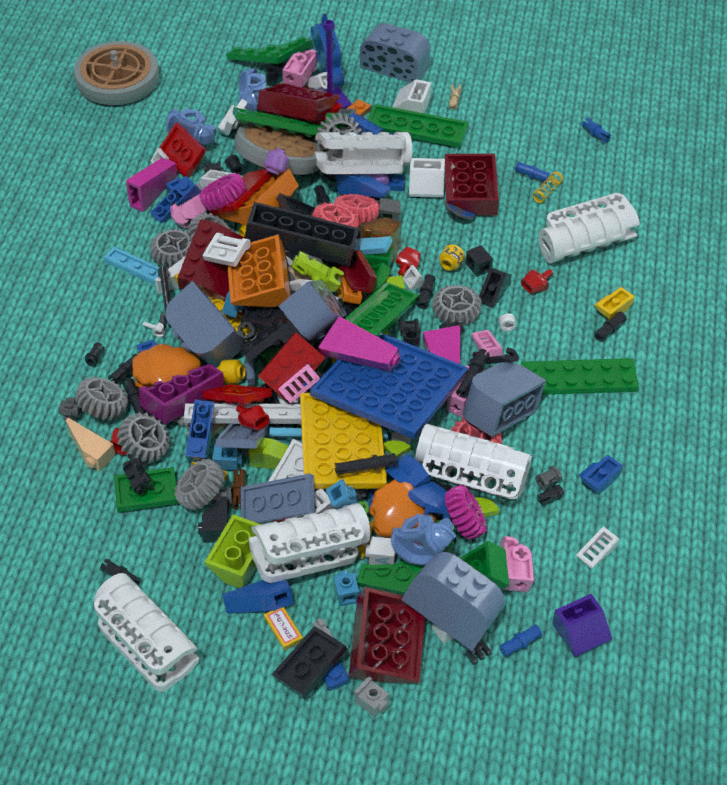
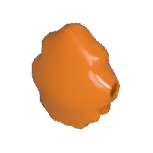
(161, 364)
(392, 507)

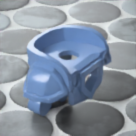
(249, 85)
(202, 133)
(428, 538)

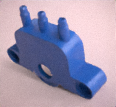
(319, 40)

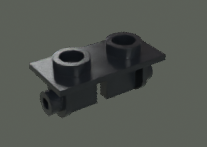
(140, 478)

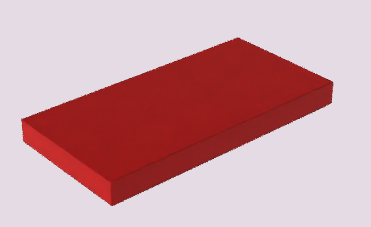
(253, 182)

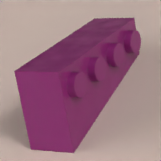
(169, 398)

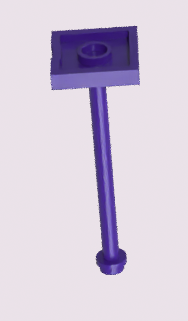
(329, 26)

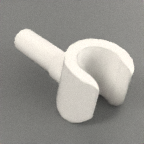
(157, 329)

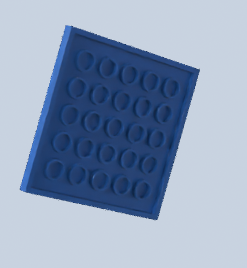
(394, 398)

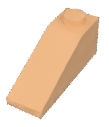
(93, 448)

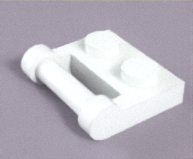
(223, 253)

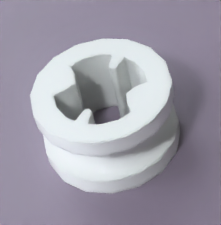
(504, 326)

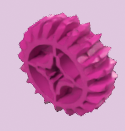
(222, 191)
(465, 512)

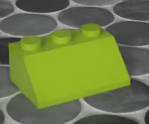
(231, 553)

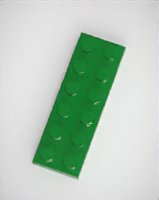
(276, 122)
(420, 125)
(383, 309)
(586, 375)

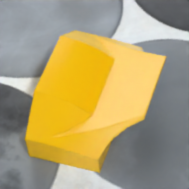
(617, 301)

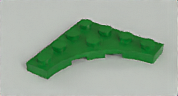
(270, 53)
(394, 577)

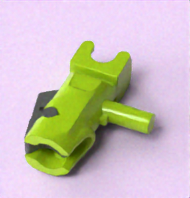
(316, 270)

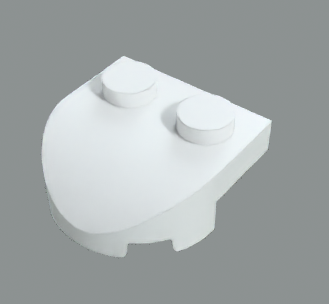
(229, 121)

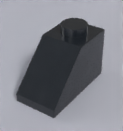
(494, 286)
(214, 521)

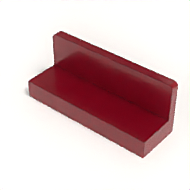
(359, 273)

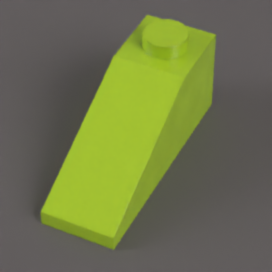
(267, 454)

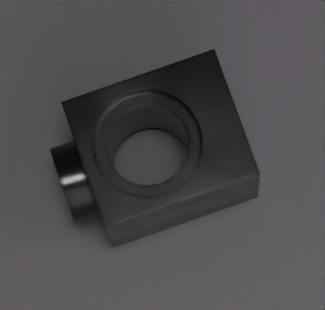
(478, 260)

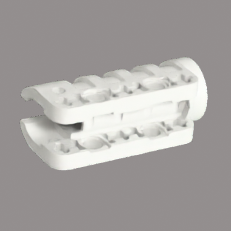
(364, 152)
(588, 228)
(474, 458)
(309, 539)
(144, 632)

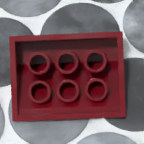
(296, 102)
(472, 182)
(207, 275)
(386, 639)

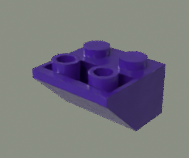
(582, 625)

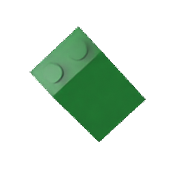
(489, 561)

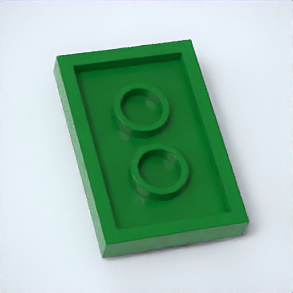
(163, 494)

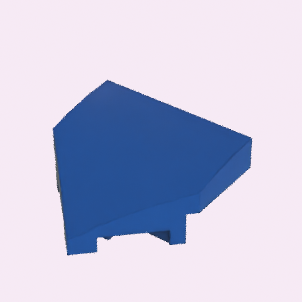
(431, 497)

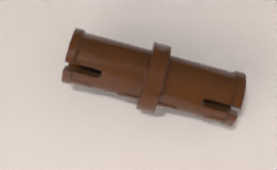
(239, 481)

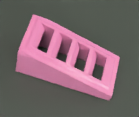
(489, 344)
(287, 395)

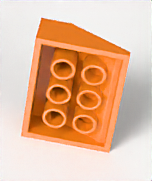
(266, 194)
(260, 275)

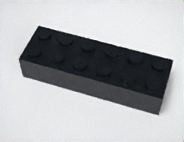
(303, 233)

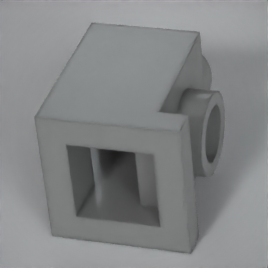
(364, 698)

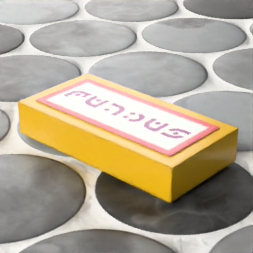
(283, 628)

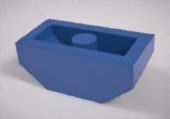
(409, 471)
(601, 474)

